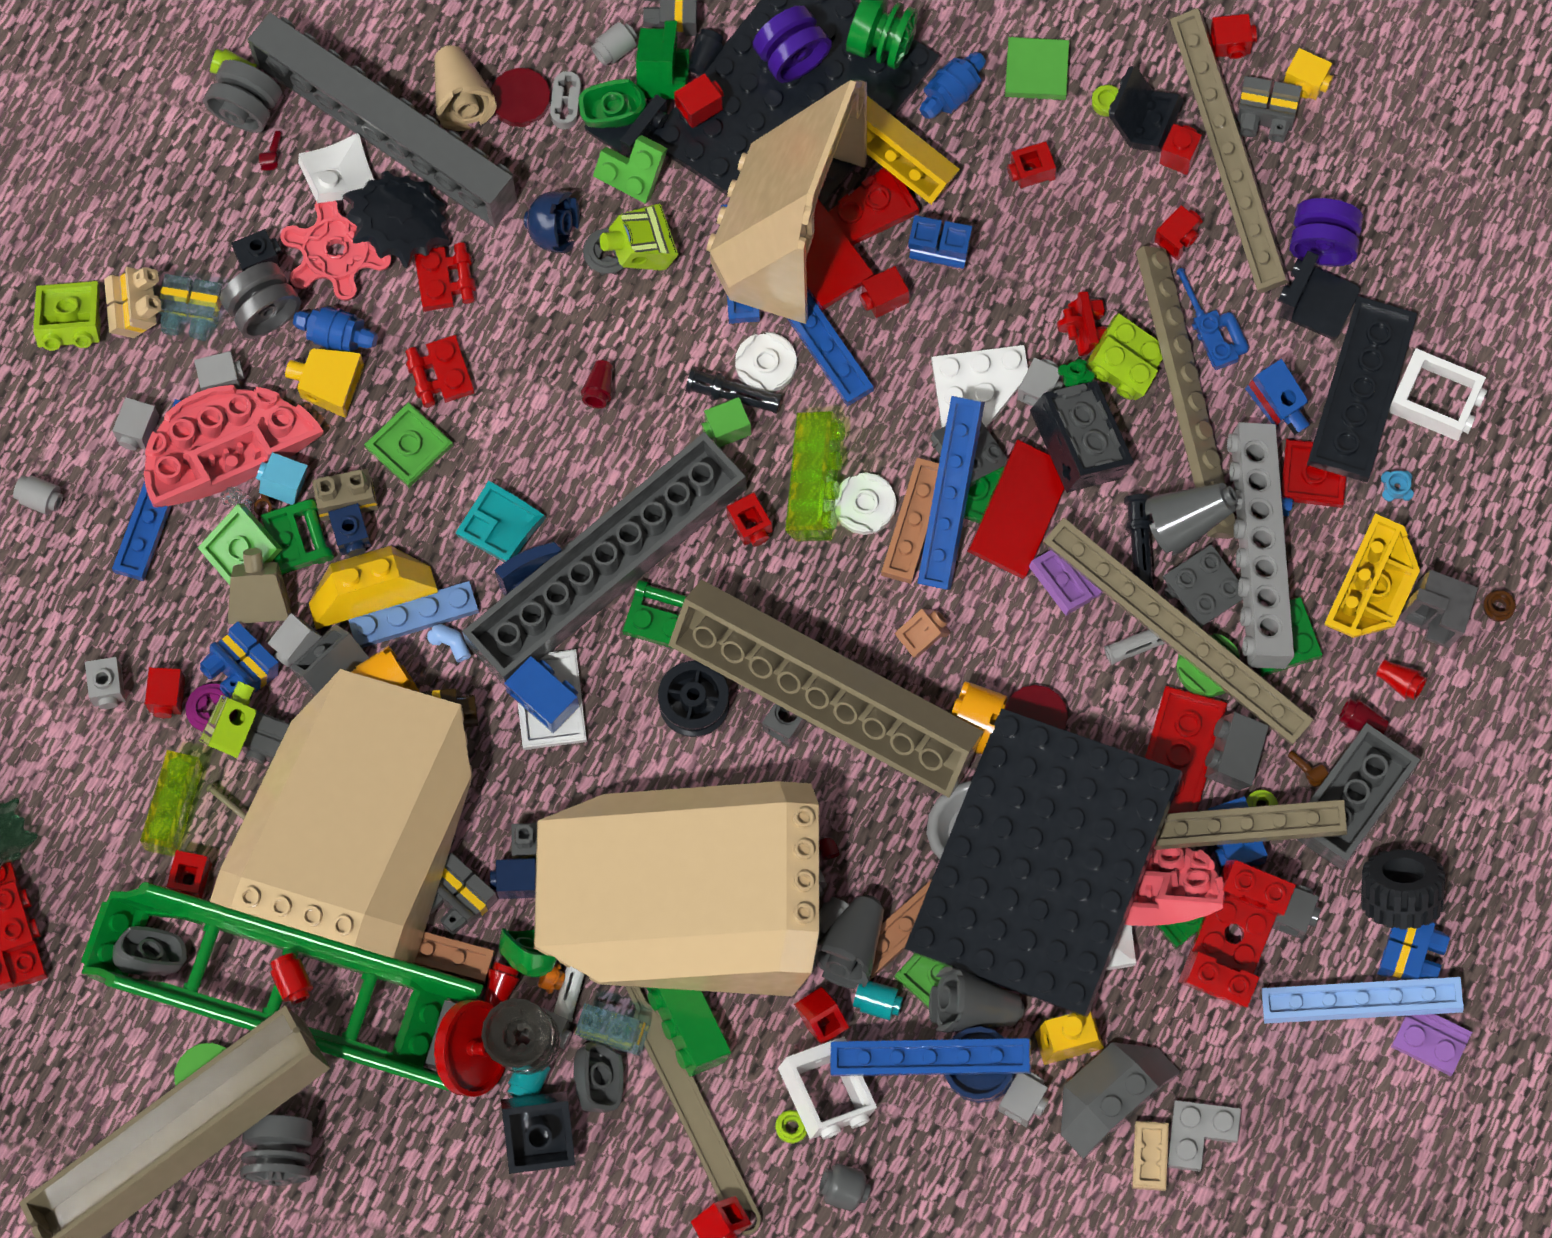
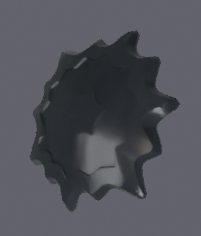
(397, 217)

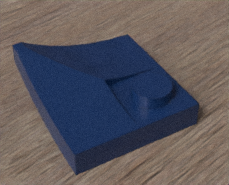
(523, 565)

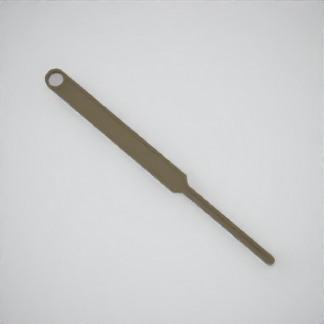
(692, 1111)

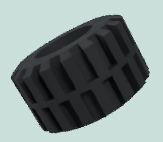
(1402, 888)

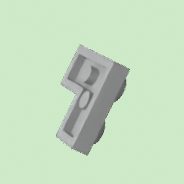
(1195, 1123)

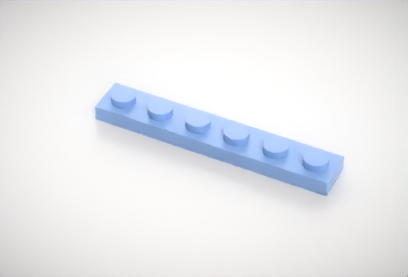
(1362, 1000)

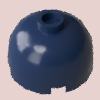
(553, 215)

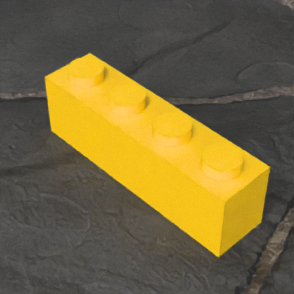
(906, 154)

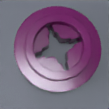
(199, 701)

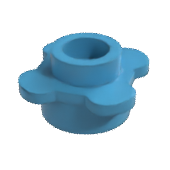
(1402, 478)

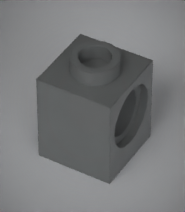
(781, 730)

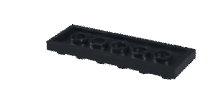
(1362, 389)

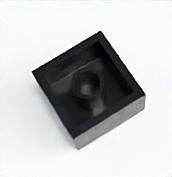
(538, 1132)

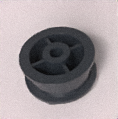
(696, 716)

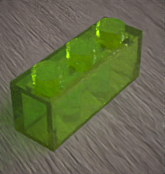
(171, 803)

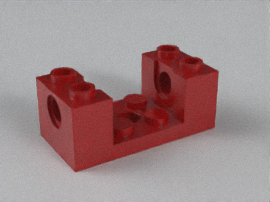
(1251, 904)

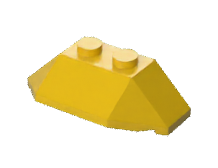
(1376, 581)
(369, 585)

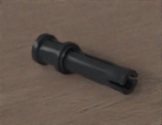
(715, 391)
(1140, 532)

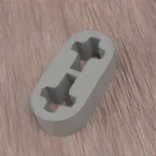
(559, 99)

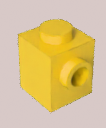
(1310, 73)

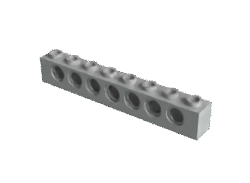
(1261, 443)

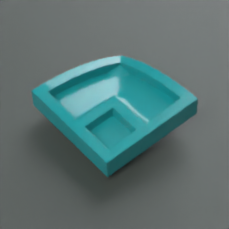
(499, 523)

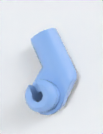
(451, 637)

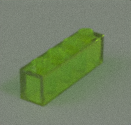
(814, 476)

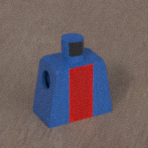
(1278, 386)

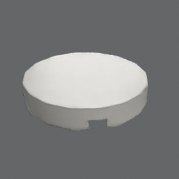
(769, 371)
(866, 513)

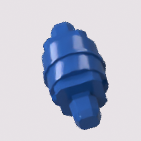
(952, 85)
(335, 329)

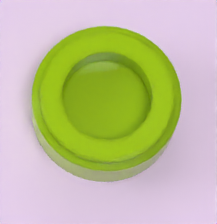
(1102, 99)

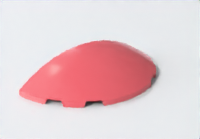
(221, 441)
(1176, 889)

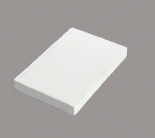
(573, 729)

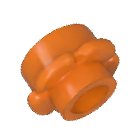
(552, 980)

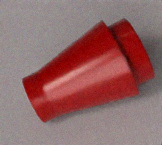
(1402, 679)
(500, 983)

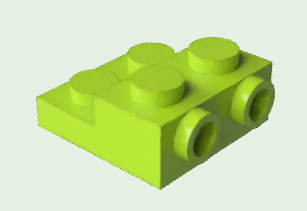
(67, 315)
(1126, 358)

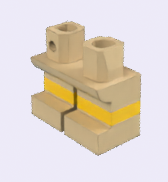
(132, 301)

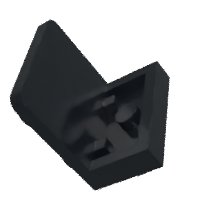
(1143, 114)
(623, 138)
(1317, 298)

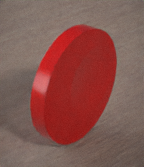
(460, 1051)

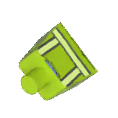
(641, 239)
(228, 735)

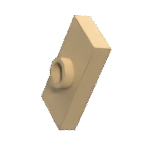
(1150, 1156)

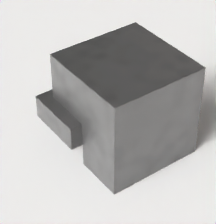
(1440, 606)

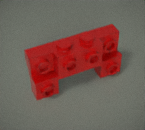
(19, 950)

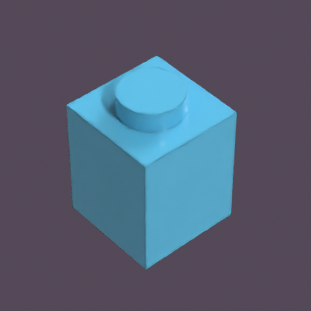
(281, 478)

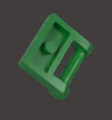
(284, 529)
(651, 623)

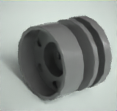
(276, 1155)

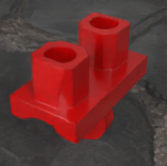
(1080, 323)

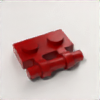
(435, 281)
(449, 369)

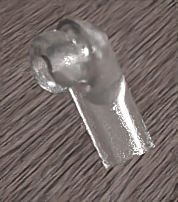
(235, 496)

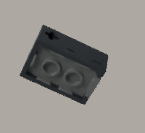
(1081, 436)

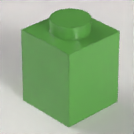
(726, 422)

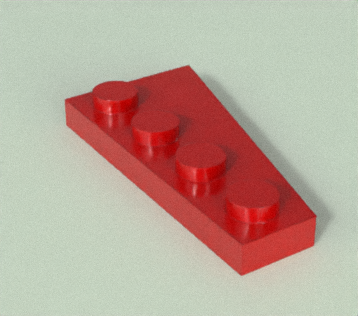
(874, 207)

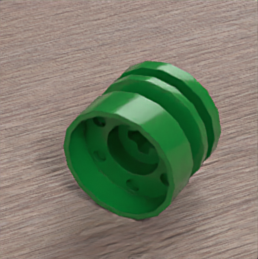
(888, 32)

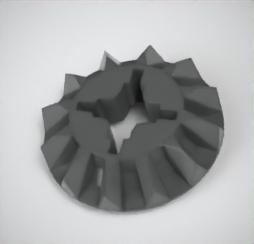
(593, 254)

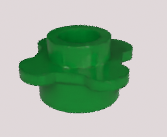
(1075, 373)

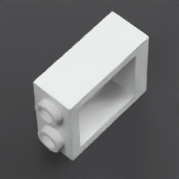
(1426, 417)
(855, 1085)

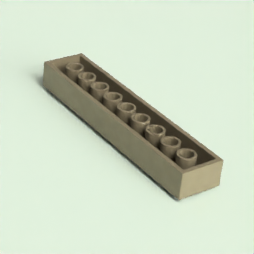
(825, 688)

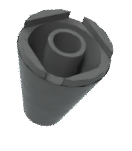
(1188, 514)
(850, 944)
(971, 1002)

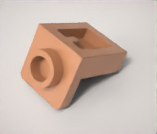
(922, 631)

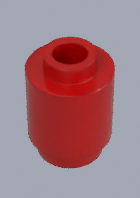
(291, 978)

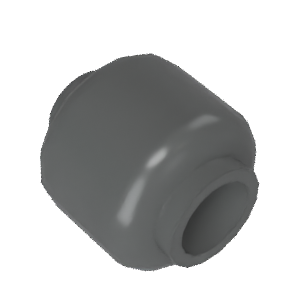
(844, 1187)

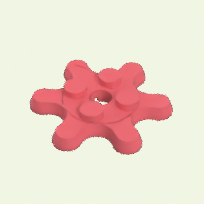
(318, 264)

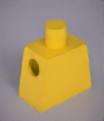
(327, 378)
(1068, 1037)

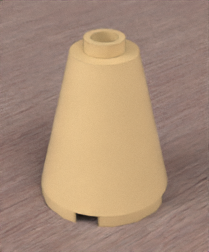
(460, 91)

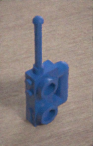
(1208, 328)

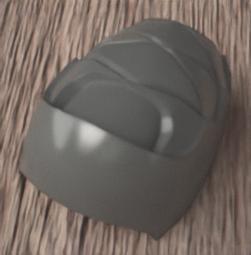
(149, 952)
(598, 1077)

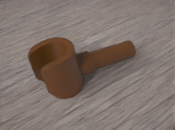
(260, 503)
(1314, 775)

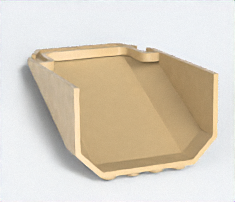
(773, 202)
(354, 817)
(684, 888)

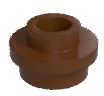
(1502, 597)

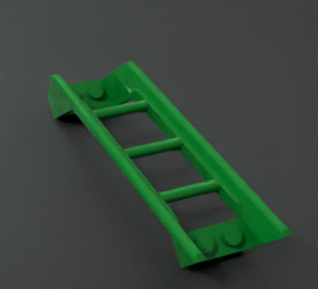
(418, 1024)

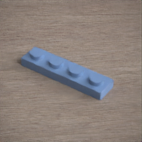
(415, 615)

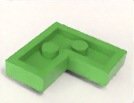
(633, 175)

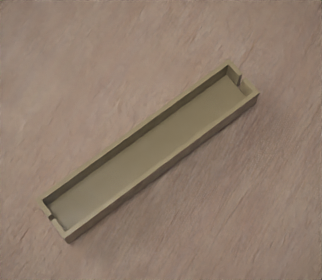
(178, 1131)

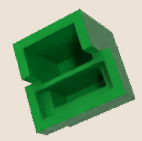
(659, 63)

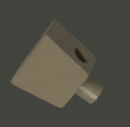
(257, 591)

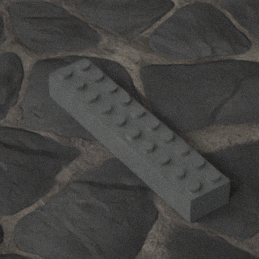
(383, 119)
(606, 558)

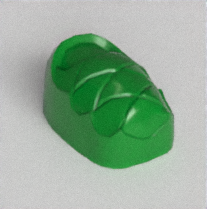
(611, 104)
(521, 955)

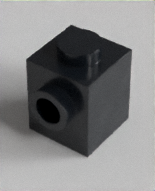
(256, 249)

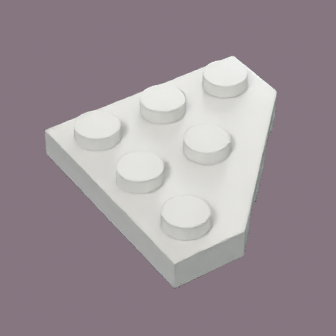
(979, 376)

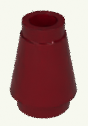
(598, 385)
(1357, 714)

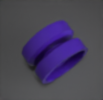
(792, 44)
(1328, 230)

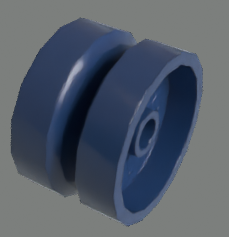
(980, 1087)

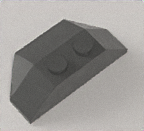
(1111, 1092)

